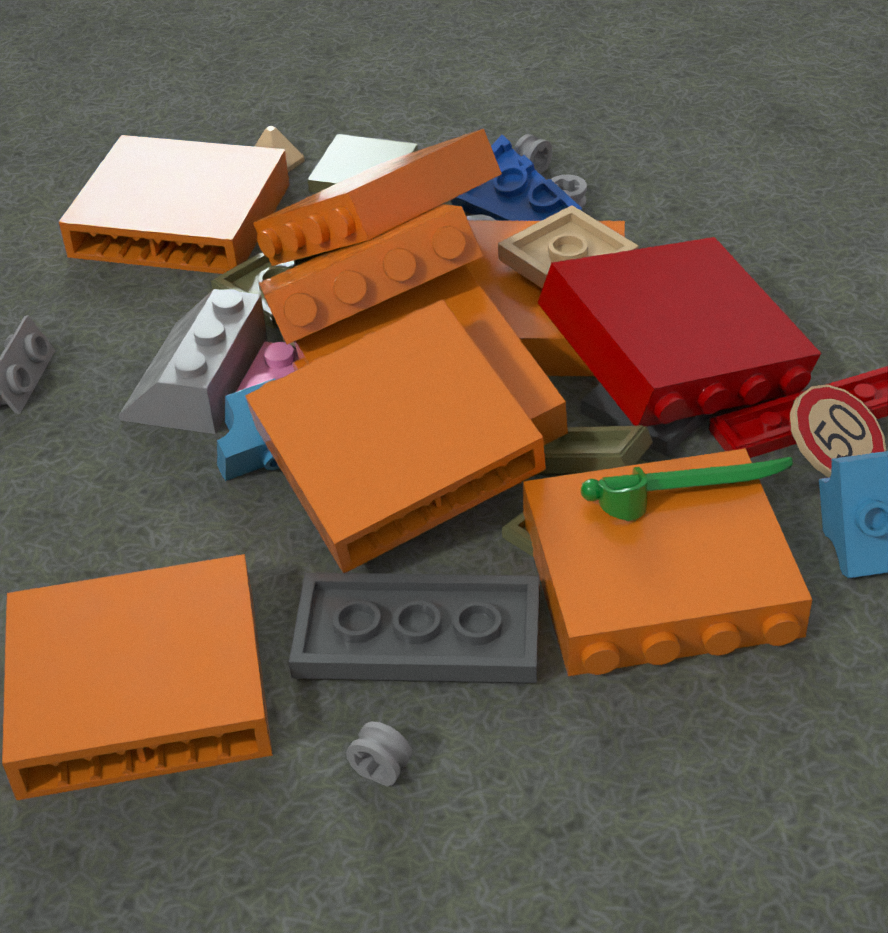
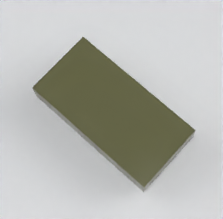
(596, 448)

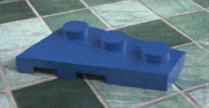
(516, 193)

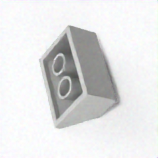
(200, 364)

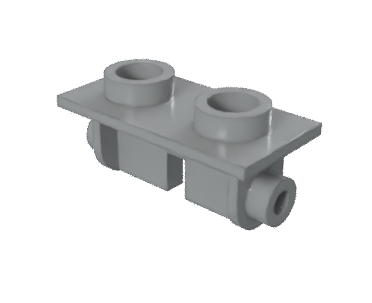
(23, 364)

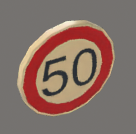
(833, 425)

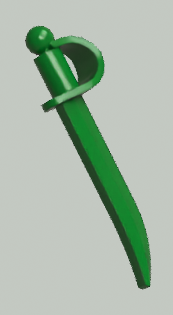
(627, 494)

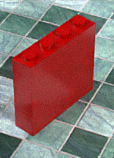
(676, 330)

